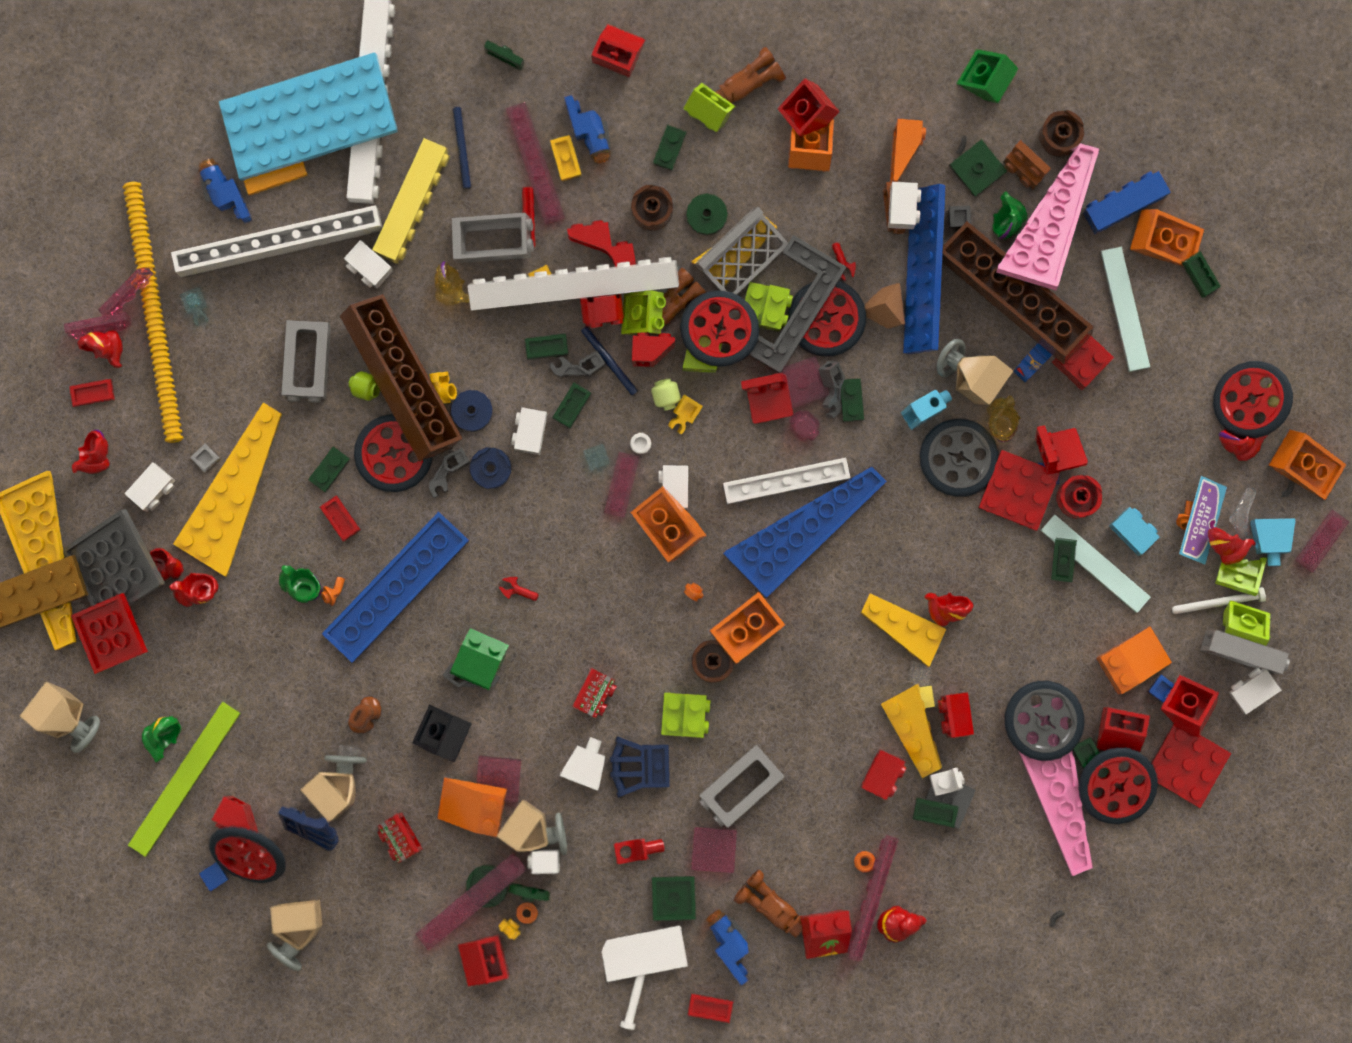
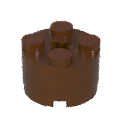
(1060, 121)
(653, 196)
(700, 662)

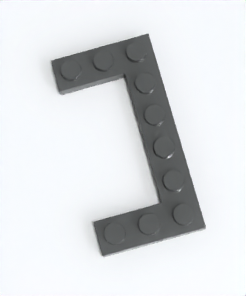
(828, 275)

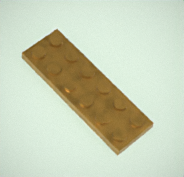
(40, 590)

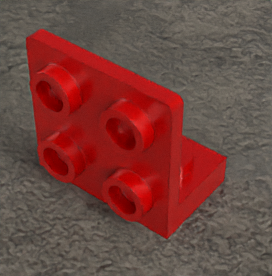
(768, 397)
(1060, 449)

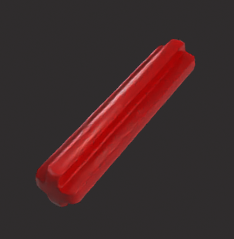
(528, 207)

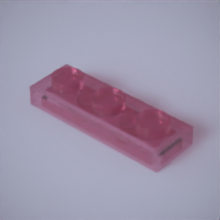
(126, 292)
(98, 324)
(621, 484)
(1321, 541)

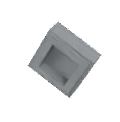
(205, 458)

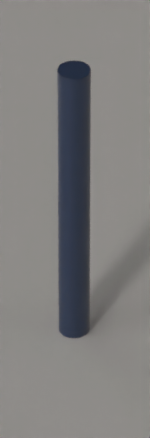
(461, 147)
(609, 360)

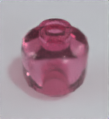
(804, 425)

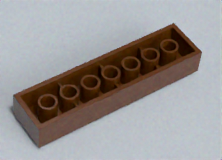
(1026, 304)
(400, 377)

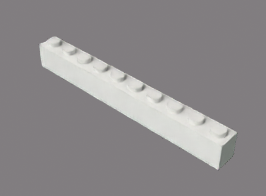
(364, 156)
(277, 241)
(573, 285)

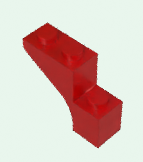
(598, 238)

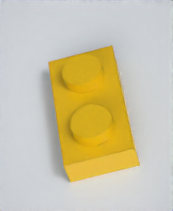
(565, 158)

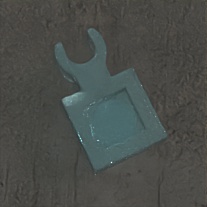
(194, 303)

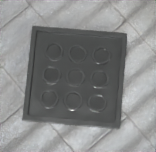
(115, 561)

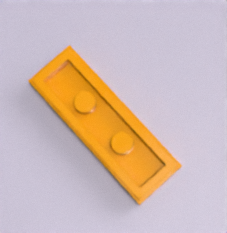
(275, 178)

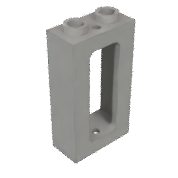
(462, 225)
(319, 389)
(1245, 652)
(708, 795)

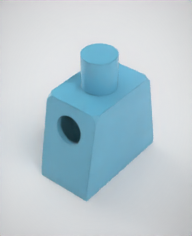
(926, 408)
(1273, 538)

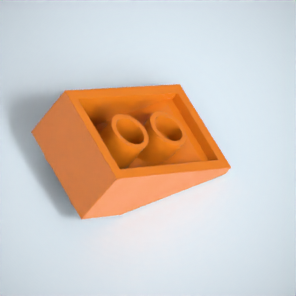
(906, 140)
(812, 150)
(1165, 237)
(1307, 463)
(668, 524)
(747, 628)
(1134, 660)
(472, 806)

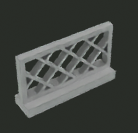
(730, 239)

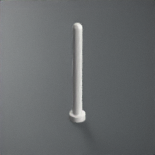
(1261, 597)
(628, 1023)

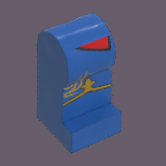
(1032, 362)

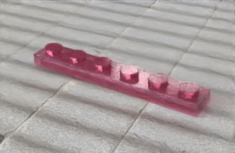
(535, 163)
(471, 901)
(870, 905)

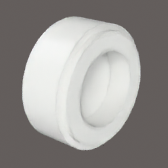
(640, 443)

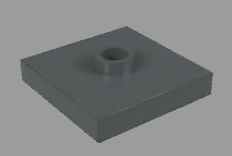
(960, 798)

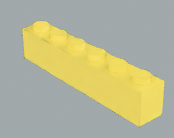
(411, 200)

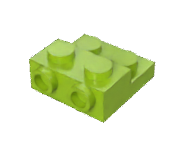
(769, 304)
(643, 312)
(1247, 623)
(685, 715)

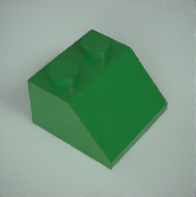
(988, 75)
(479, 659)

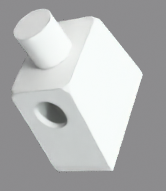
(585, 765)

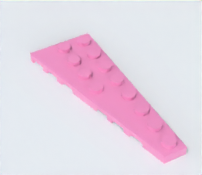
(1045, 240)
(1059, 795)

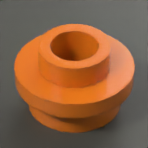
(693, 591)
(857, 861)
(534, 912)

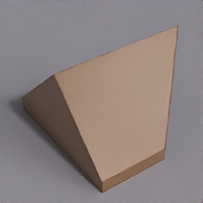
(886, 307)

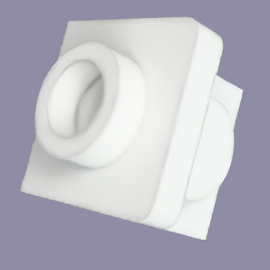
(947, 781)

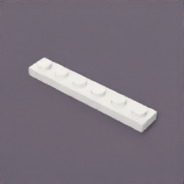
(786, 480)

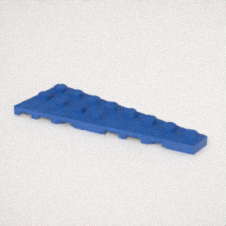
(783, 546)

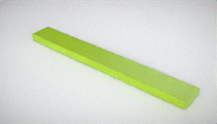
(184, 779)

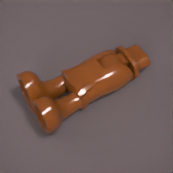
(747, 80)
(674, 302)
(362, 715)
(771, 905)

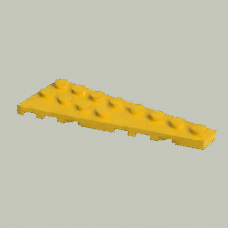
(221, 514)
(35, 533)

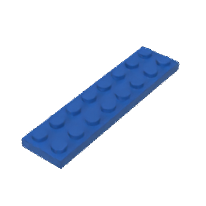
(925, 273)
(395, 587)

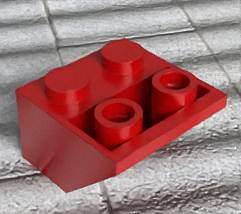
(617, 50)
(649, 349)
(956, 715)
(1122, 729)
(883, 775)
(234, 813)
(484, 960)

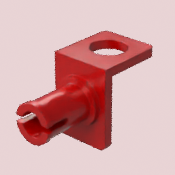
(639, 850)

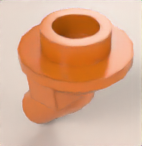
(1182, 519)
(329, 595)

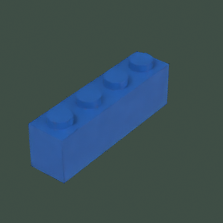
(1126, 202)

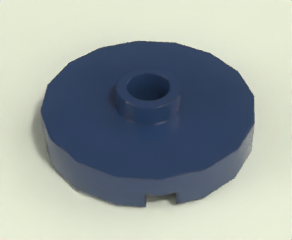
(479, 418)
(487, 457)

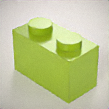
(708, 107)

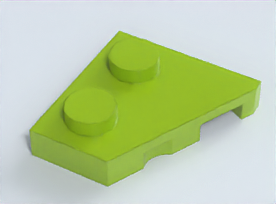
(1242, 576)

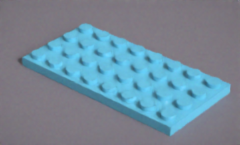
(308, 116)

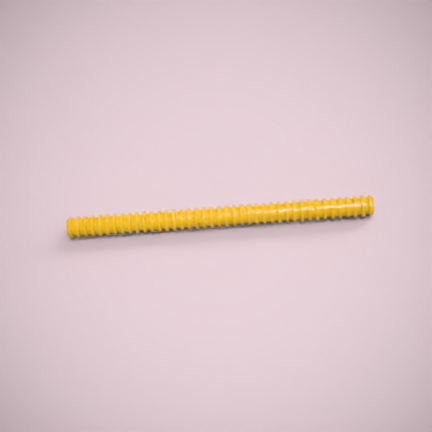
(153, 313)

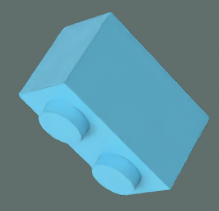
(1134, 530)

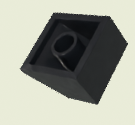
(441, 733)

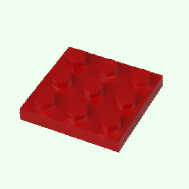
(1018, 490)
(109, 633)
(1189, 765)

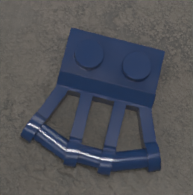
(653, 761)
(311, 829)

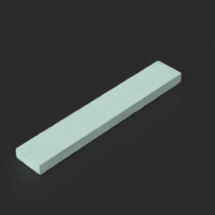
(1125, 309)
(1098, 566)

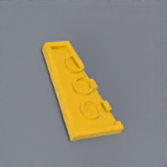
(730, 270)
(909, 630)
(910, 722)

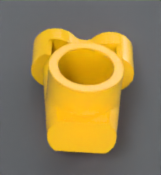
(445, 390)

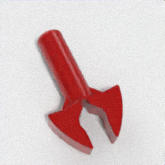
(841, 259)
(518, 590)

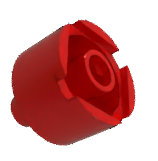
(602, 309)
(1090, 500)

